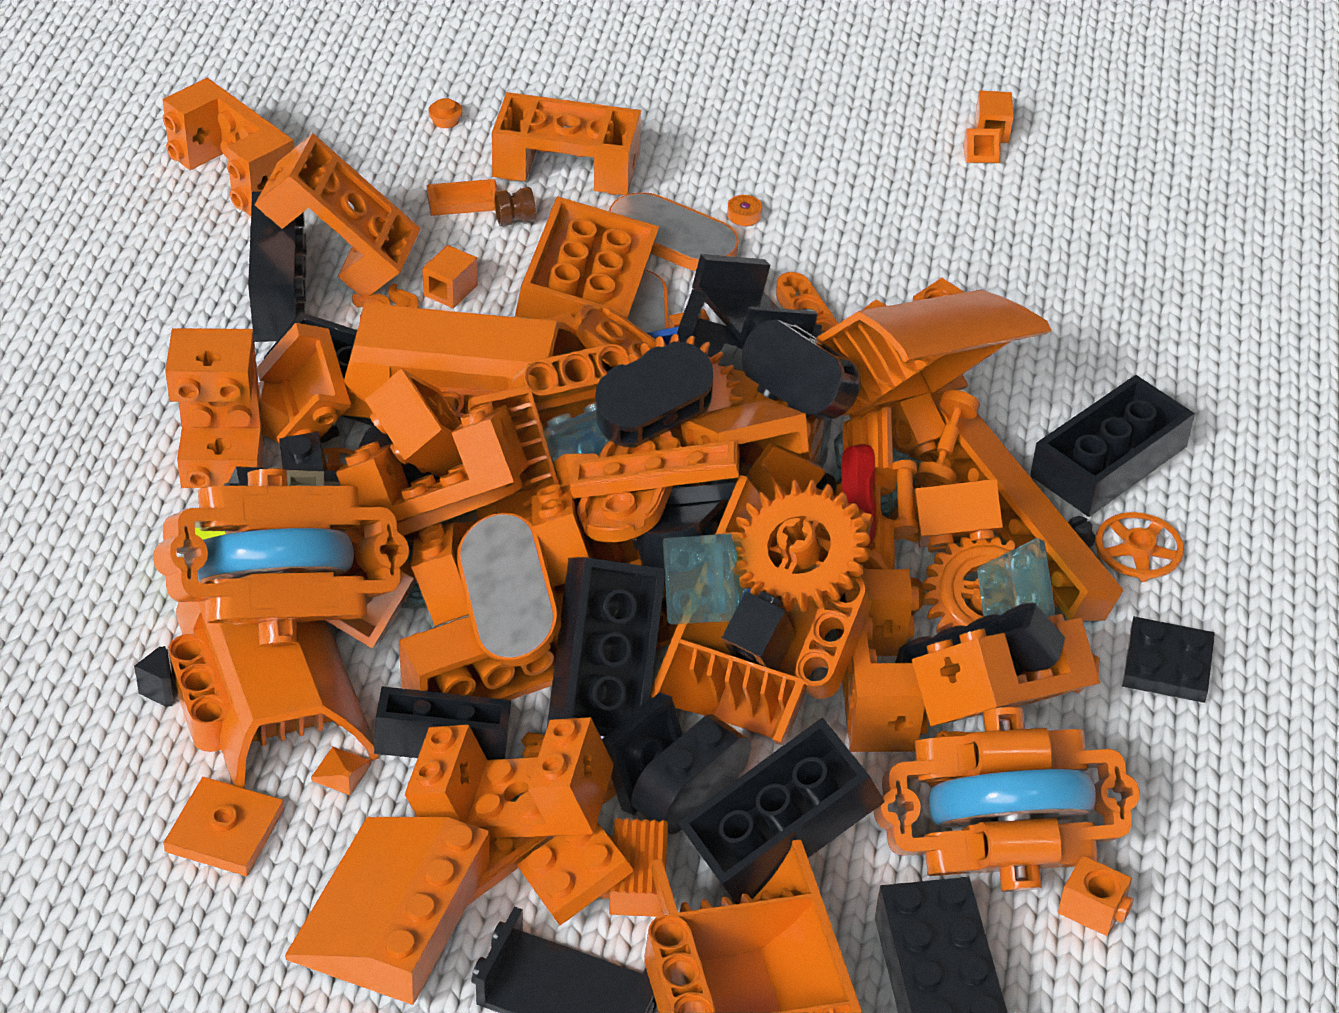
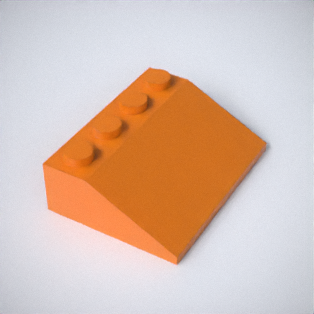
(584, 261)
(393, 903)

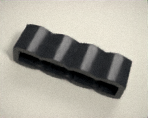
(1029, 634)

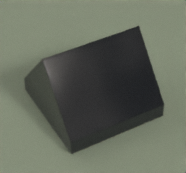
(155, 677)

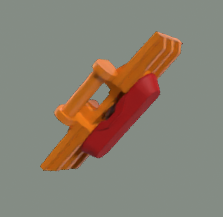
(871, 473)

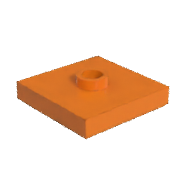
(224, 826)

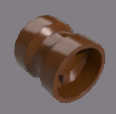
(515, 207)

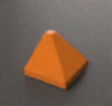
(341, 770)

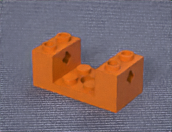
(211, 122)
(595, 131)
(325, 183)
(219, 403)
(489, 459)
(436, 550)
(981, 676)
(884, 698)
(559, 786)

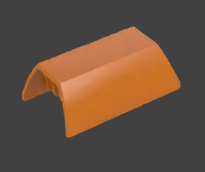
(927, 344)
(448, 349)
(533, 408)
(253, 692)
(766, 701)
(749, 955)

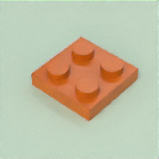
(574, 871)

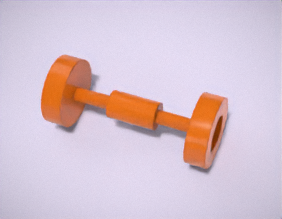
(959, 405)

